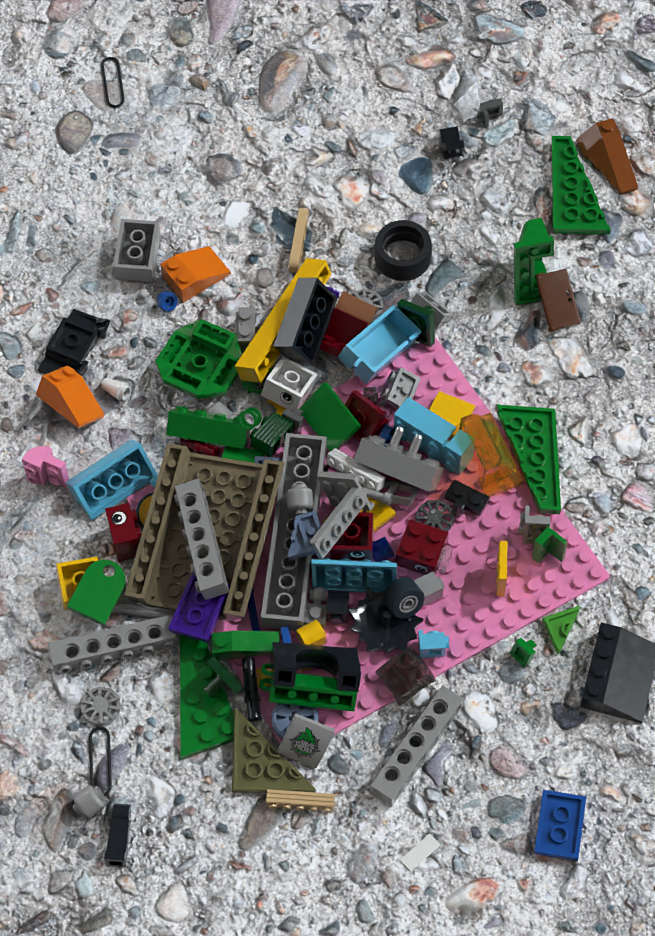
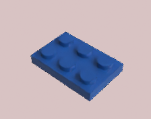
(560, 825)

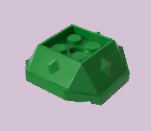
(197, 345)

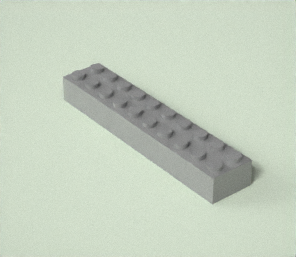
(288, 580)

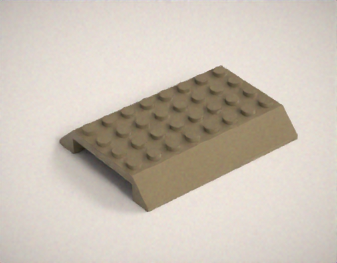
(240, 508)

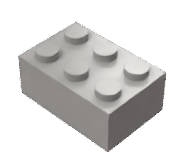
(137, 250)

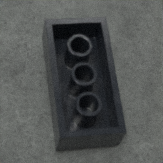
(305, 321)

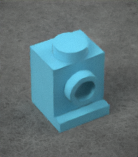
(432, 644)

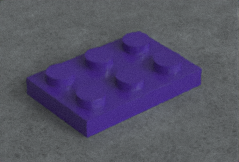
(195, 615)

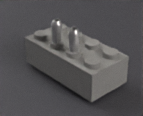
(400, 464)

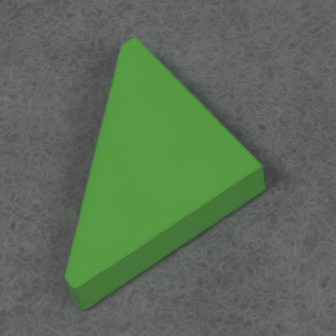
(559, 626)

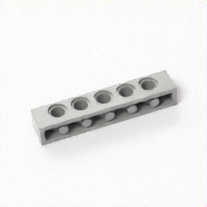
(216, 582)
(103, 639)
(390, 791)

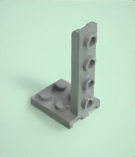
(348, 498)

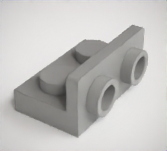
(400, 387)
(532, 526)

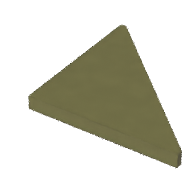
(259, 765)

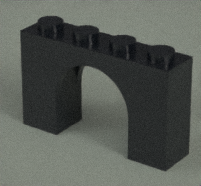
(339, 661)

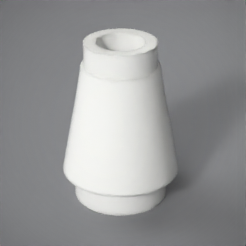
(118, 389)

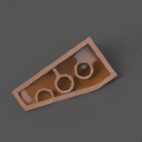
(607, 152)

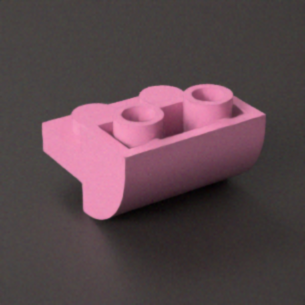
(43, 466)

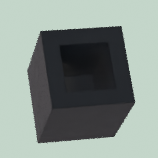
(337, 607)

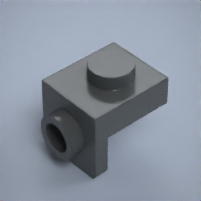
(488, 110)

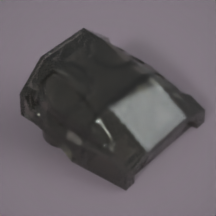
(405, 675)

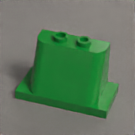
(528, 254)

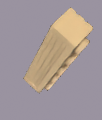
(300, 800)

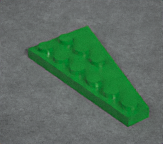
(573, 197)
(534, 444)
(203, 719)

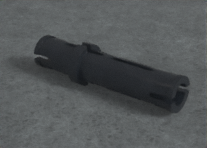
(251, 689)

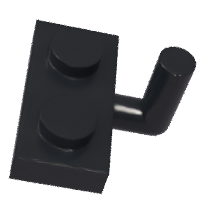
(466, 498)

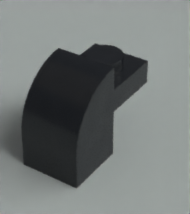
(450, 142)

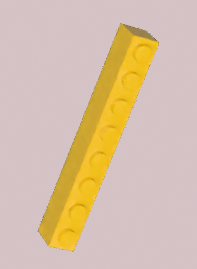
(260, 352)

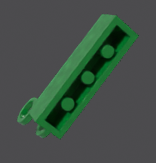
(212, 428)
(309, 691)

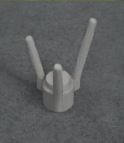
(41, 410)

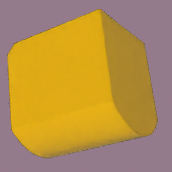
(311, 634)

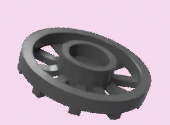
(435, 516)

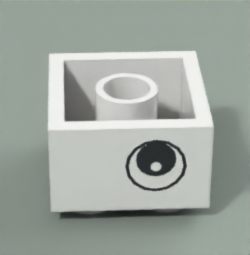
(289, 384)

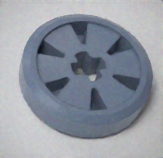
(283, 714)

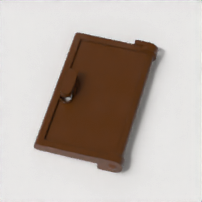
(556, 299)

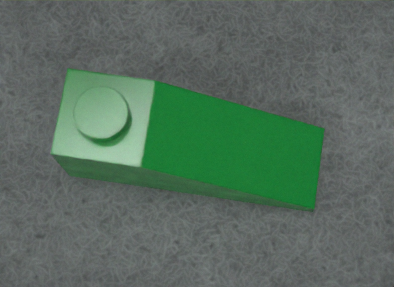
(243, 644)

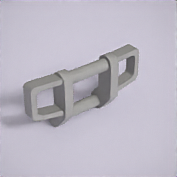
(390, 496)

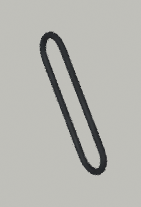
(105, 84)
(109, 757)

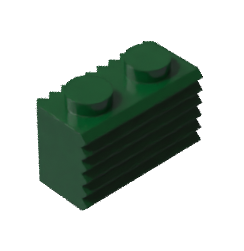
(270, 434)

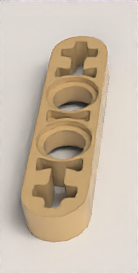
(298, 240)

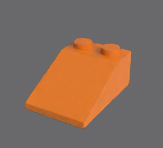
(193, 272)
(69, 396)

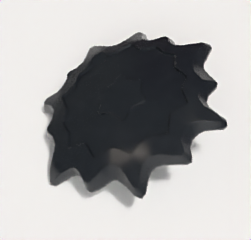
(380, 627)

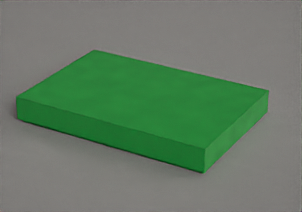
(329, 417)

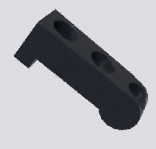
(118, 836)

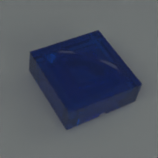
(382, 550)

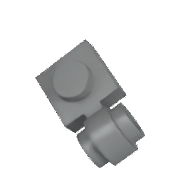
(316, 610)

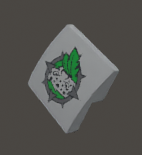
(305, 740)

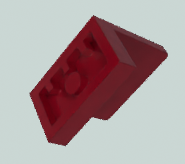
(340, 331)

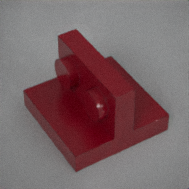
(367, 414)

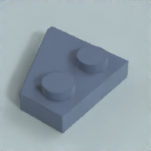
(304, 529)

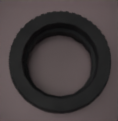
(403, 231)

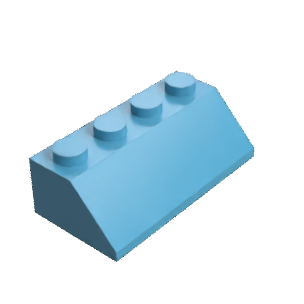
(112, 478)

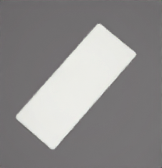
(420, 852)

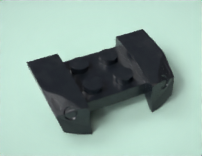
(73, 342)

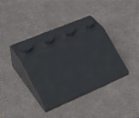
(619, 674)

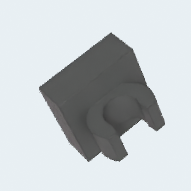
(296, 417)

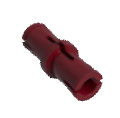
(200, 447)

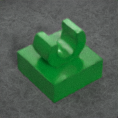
(523, 651)

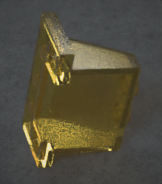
(499, 467)

